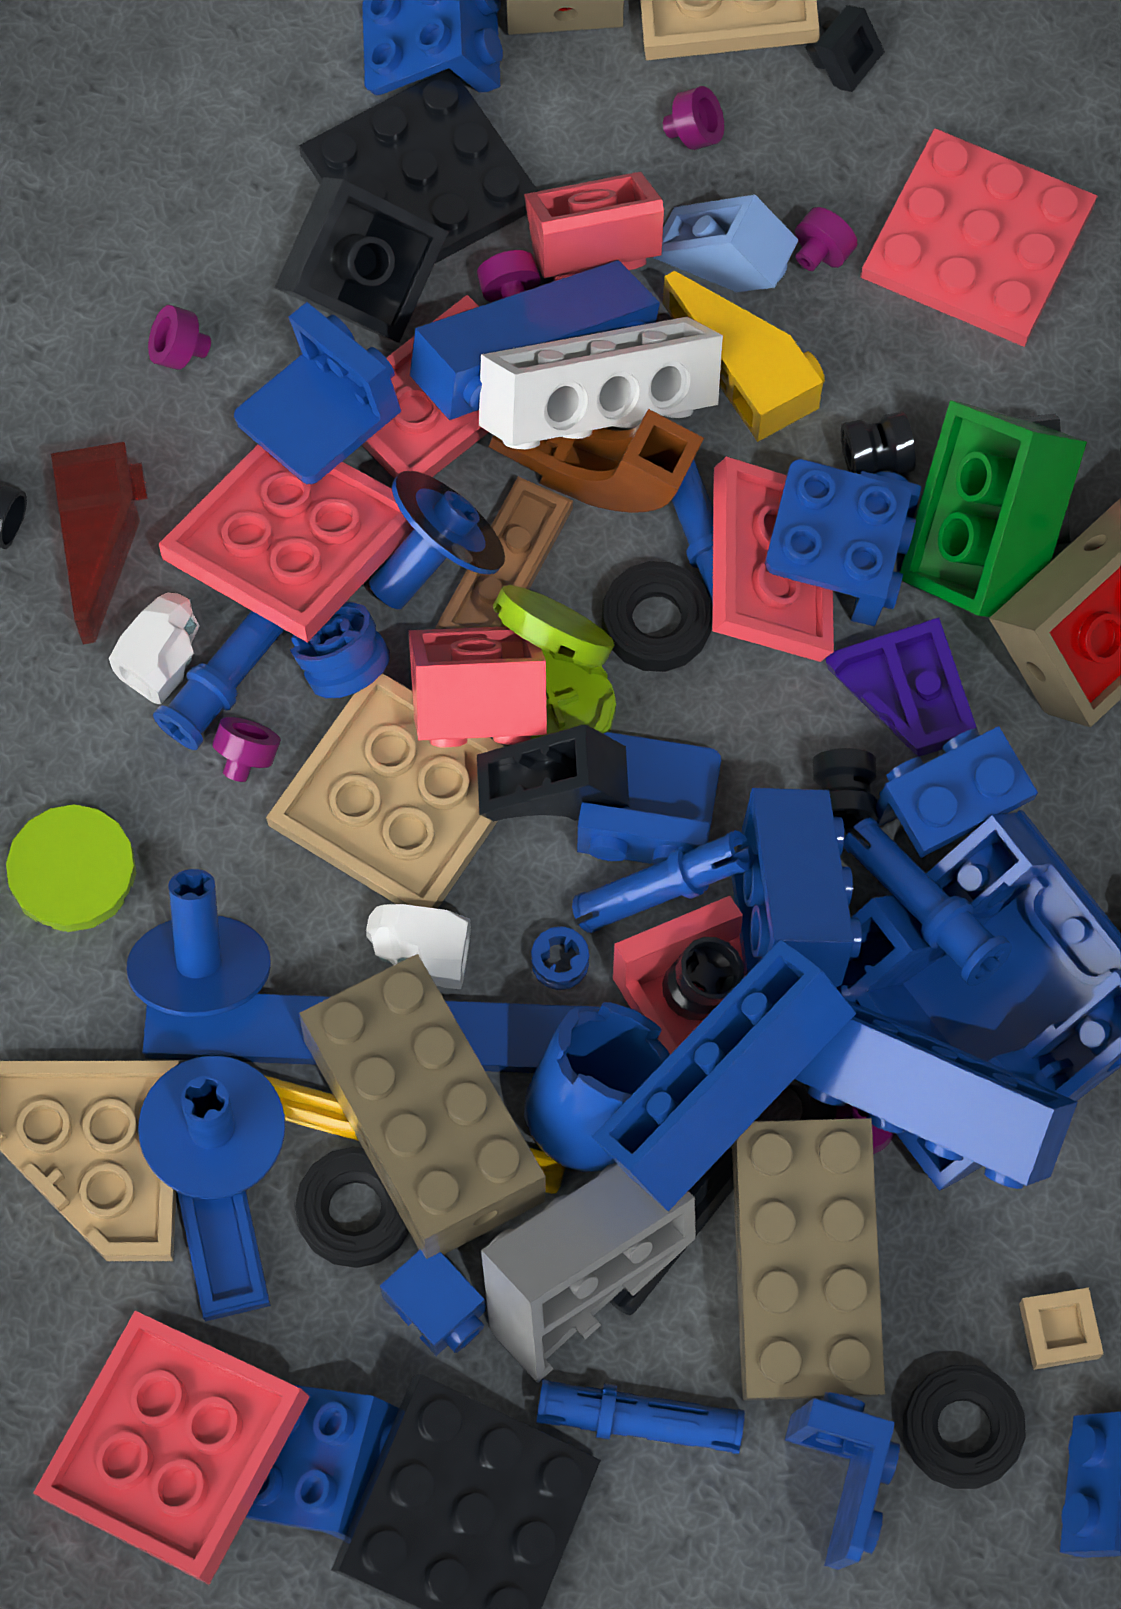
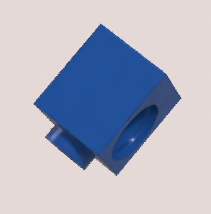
(435, 1301)

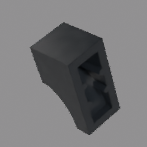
(553, 775)

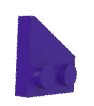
(908, 684)

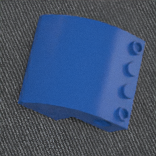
(1046, 1009)

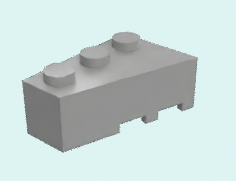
(574, 1260)

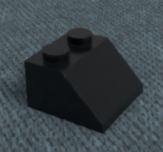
(361, 258)

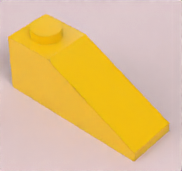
(760, 364)

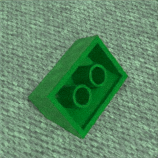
(990, 507)

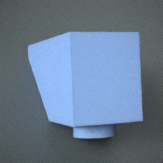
(728, 243)

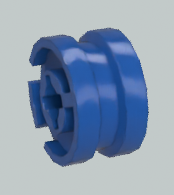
(343, 653)

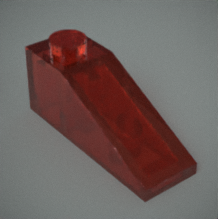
(98, 524)

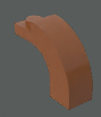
(614, 468)

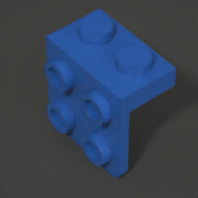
(427, 36)
(321, 401)
(842, 535)
(956, 790)
(669, 803)
(845, 1431)
(325, 1462)
(1093, 1488)

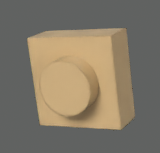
(1061, 1328)

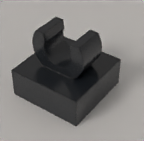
(847, 48)

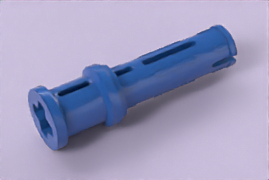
(214, 684)
(944, 919)

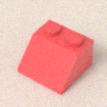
(595, 225)
(477, 686)

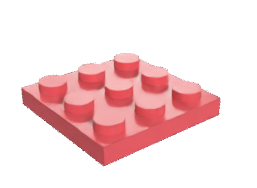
(979, 237)
(288, 544)
(172, 1446)

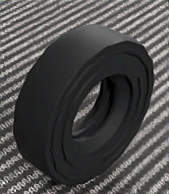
(664, 581)
(320, 1231)
(1002, 1409)

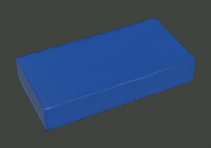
(224, 1255)

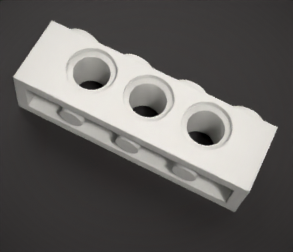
(599, 381)

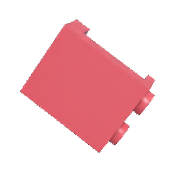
(646, 957)

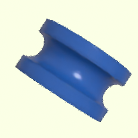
(578, 964)

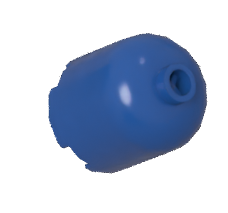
(586, 1078)

